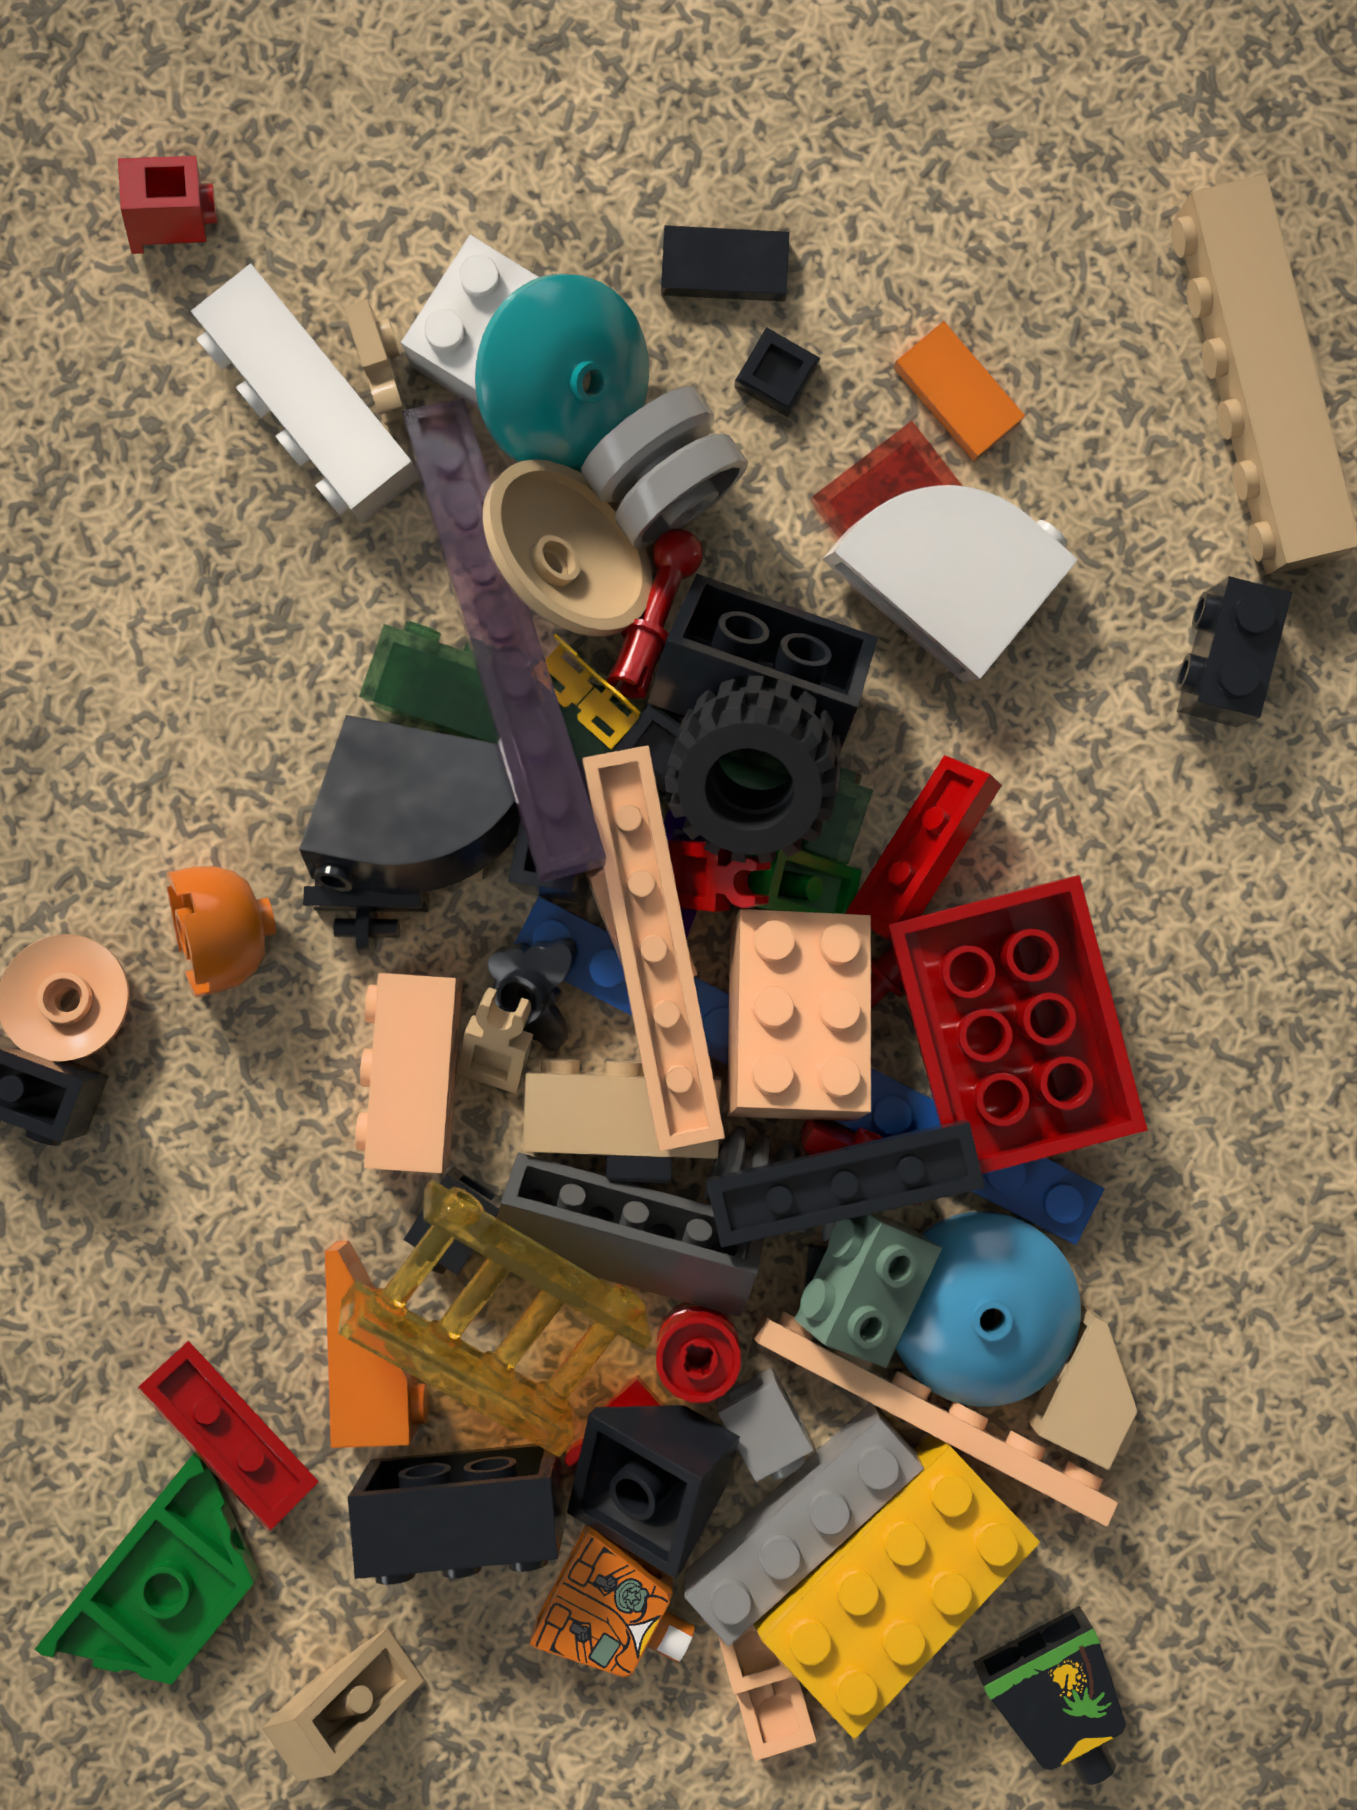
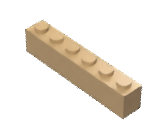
(1264, 376)

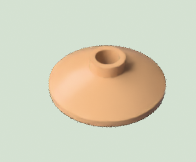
(33, 993)

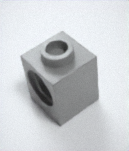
(768, 1426)

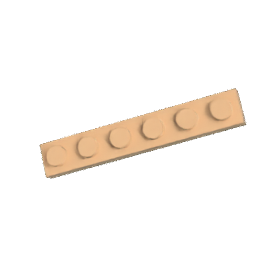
(653, 948)
(957, 1427)

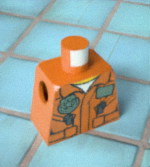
(609, 1609)

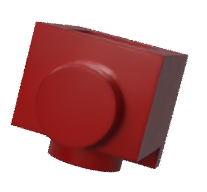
(164, 201)

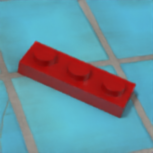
(925, 845)
(228, 1436)

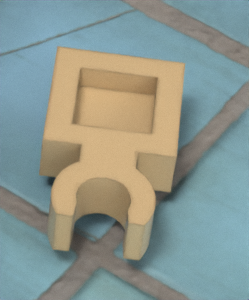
(376, 347)
(496, 1045)

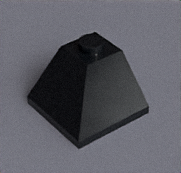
(651, 1479)

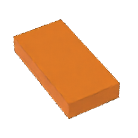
(958, 391)

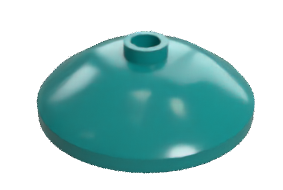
(536, 365)

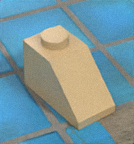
(1089, 1399)
(342, 1707)

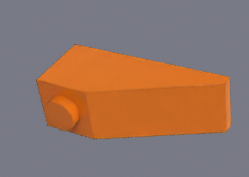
(368, 1396)

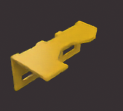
(596, 702)

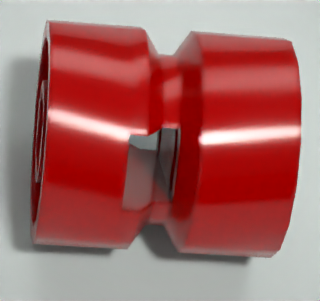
(697, 1353)

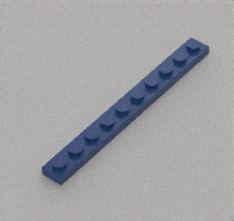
(1033, 1190)

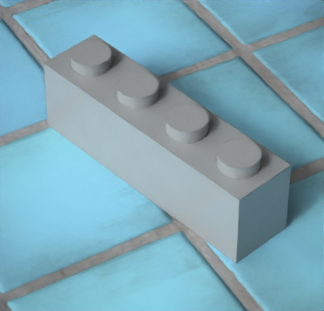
(800, 1523)

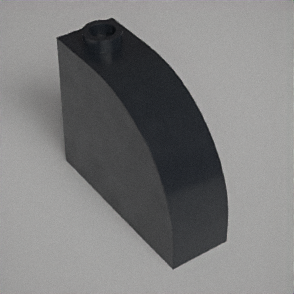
(408, 810)

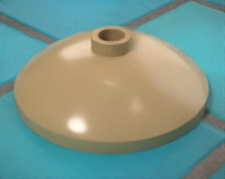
(564, 549)

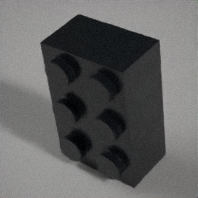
(741, 634)
(457, 1513)

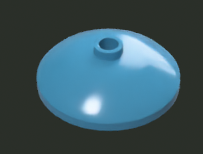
(982, 1266)

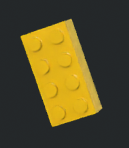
(896, 1588)

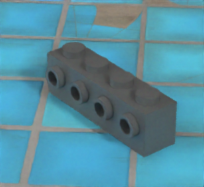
(630, 1234)

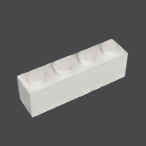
(305, 393)

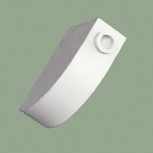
(953, 570)

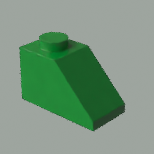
(805, 884)

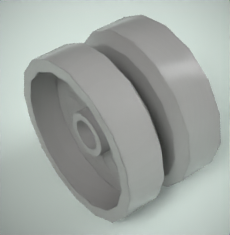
(663, 466)

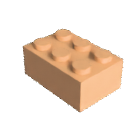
(799, 1016)

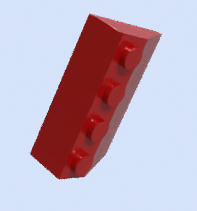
(1019, 1023)

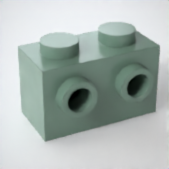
(867, 1286)

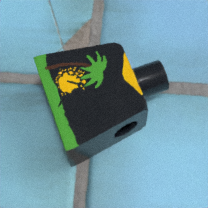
(1057, 1695)

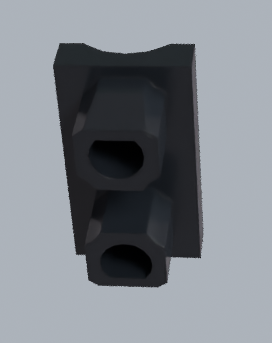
(366, 903)

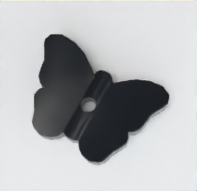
(539, 971)

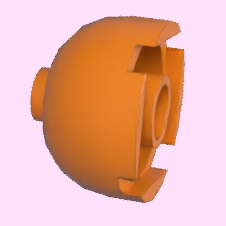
(218, 926)

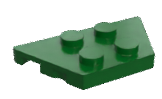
(161, 1584)

